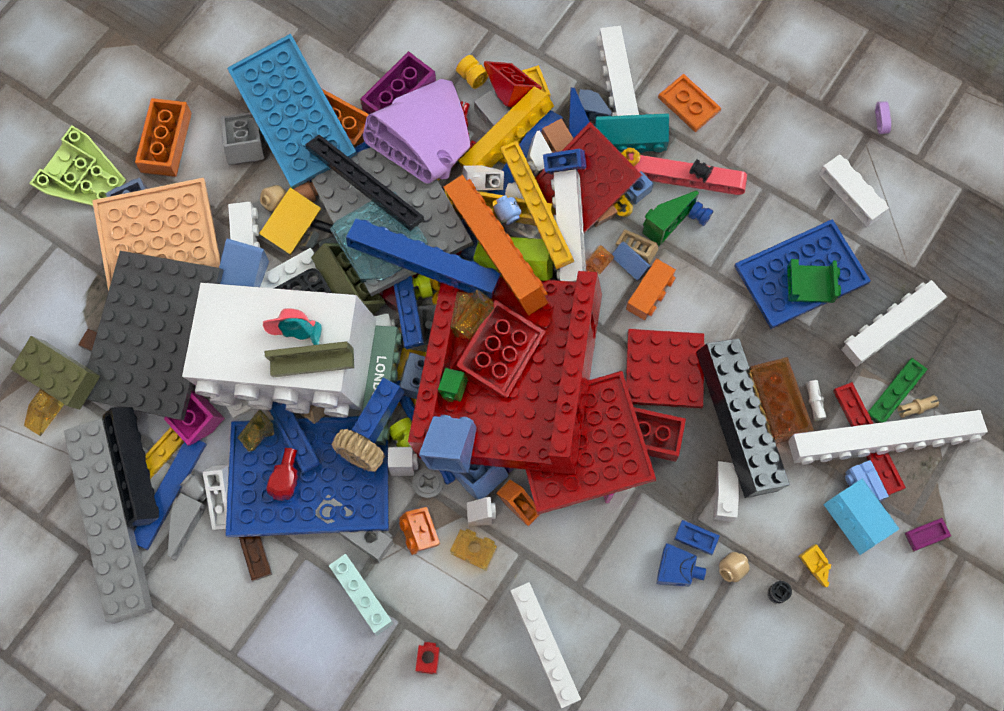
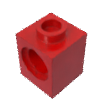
(430, 668)

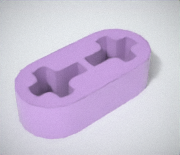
(883, 117)

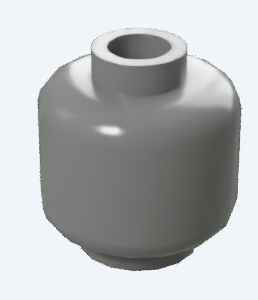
(194, 487)

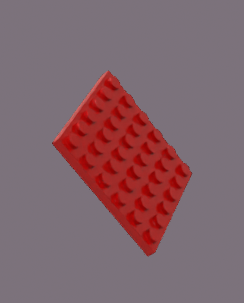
(609, 455)

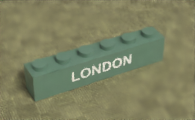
(383, 365)

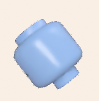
(507, 210)

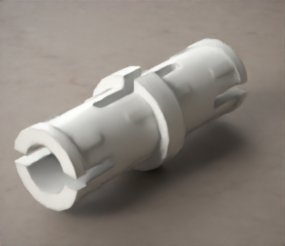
(815, 400)

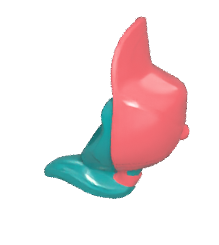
(294, 324)

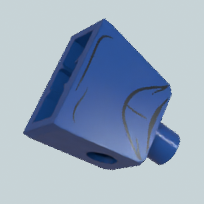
(678, 567)

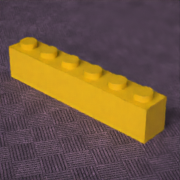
(509, 129)

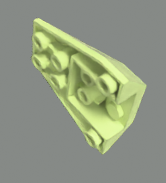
(78, 171)

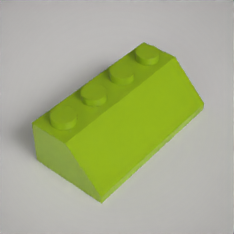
(533, 252)

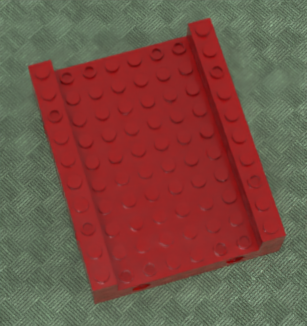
(545, 410)

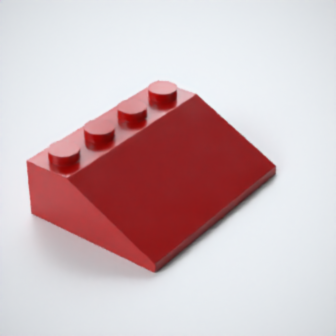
(499, 350)

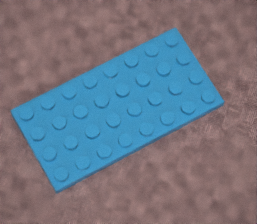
(289, 108)

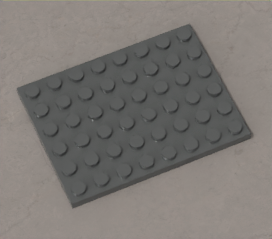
(147, 334)

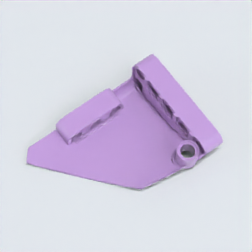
(421, 131)

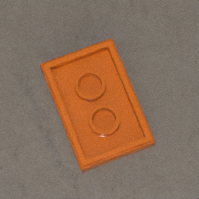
(689, 102)

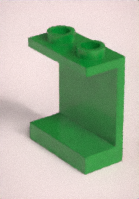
(813, 282)

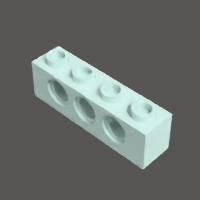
(361, 594)

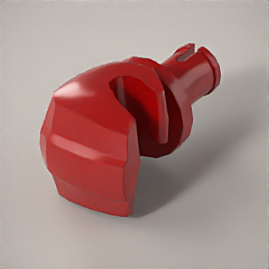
(284, 477)

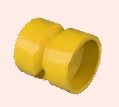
(471, 70)

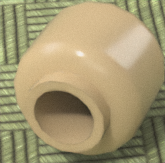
(271, 197)
(734, 567)

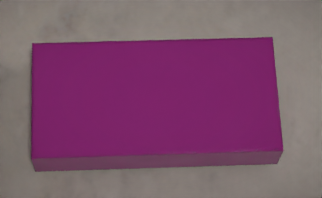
(927, 534)

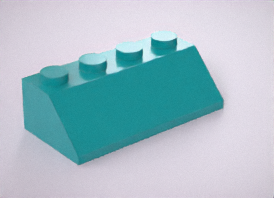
(639, 132)

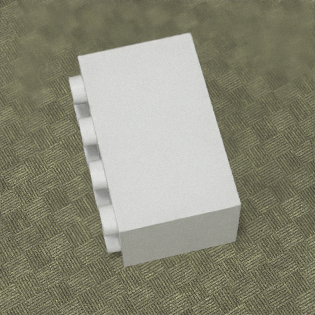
(229, 346)

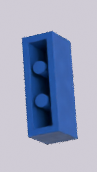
(378, 410)

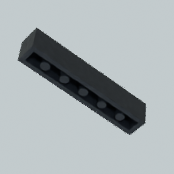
(130, 466)

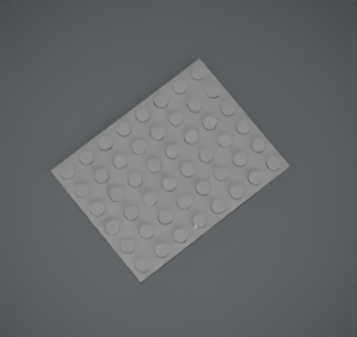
(440, 223)

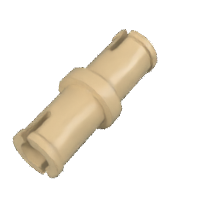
(918, 406)

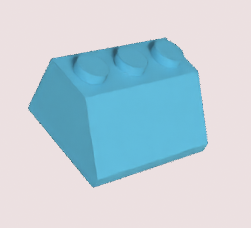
(861, 516)

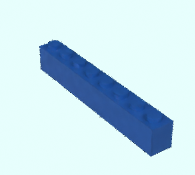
(422, 258)

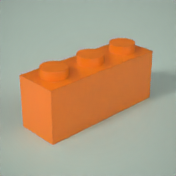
(651, 289)

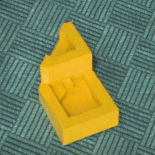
(817, 564)

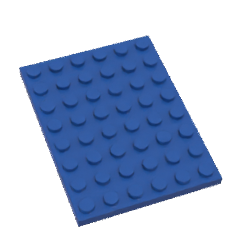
(258, 514)

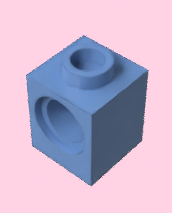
(644, 184)

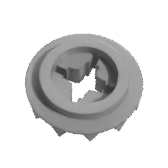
(418, 482)

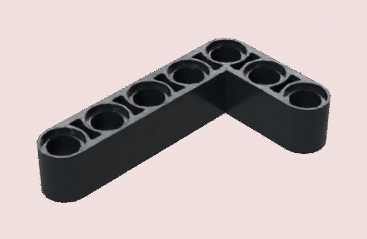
(303, 281)

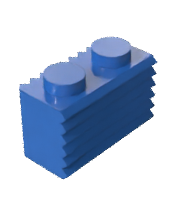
(564, 161)

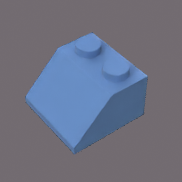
(481, 479)

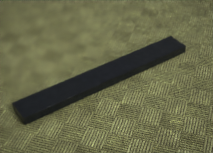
(365, 182)

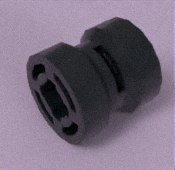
(779, 595)

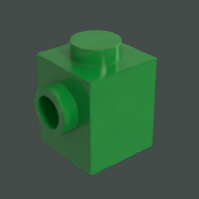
(452, 385)

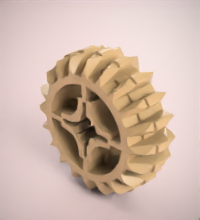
(358, 450)

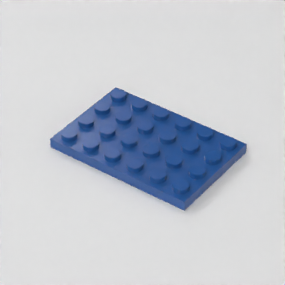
(767, 271)

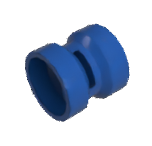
(702, 214)

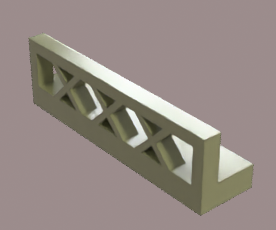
(310, 359)

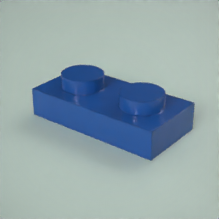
(696, 537)

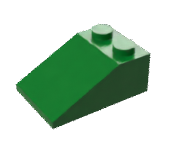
(667, 217)

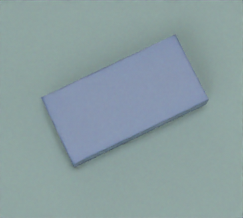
(630, 261)

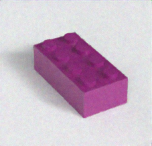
(401, 79)

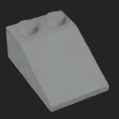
(241, 138)

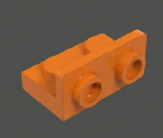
(418, 530)

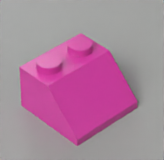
(199, 420)

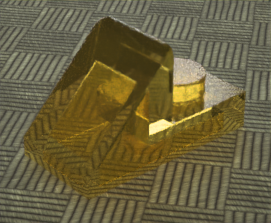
(256, 430)

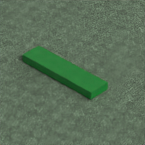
(896, 391)

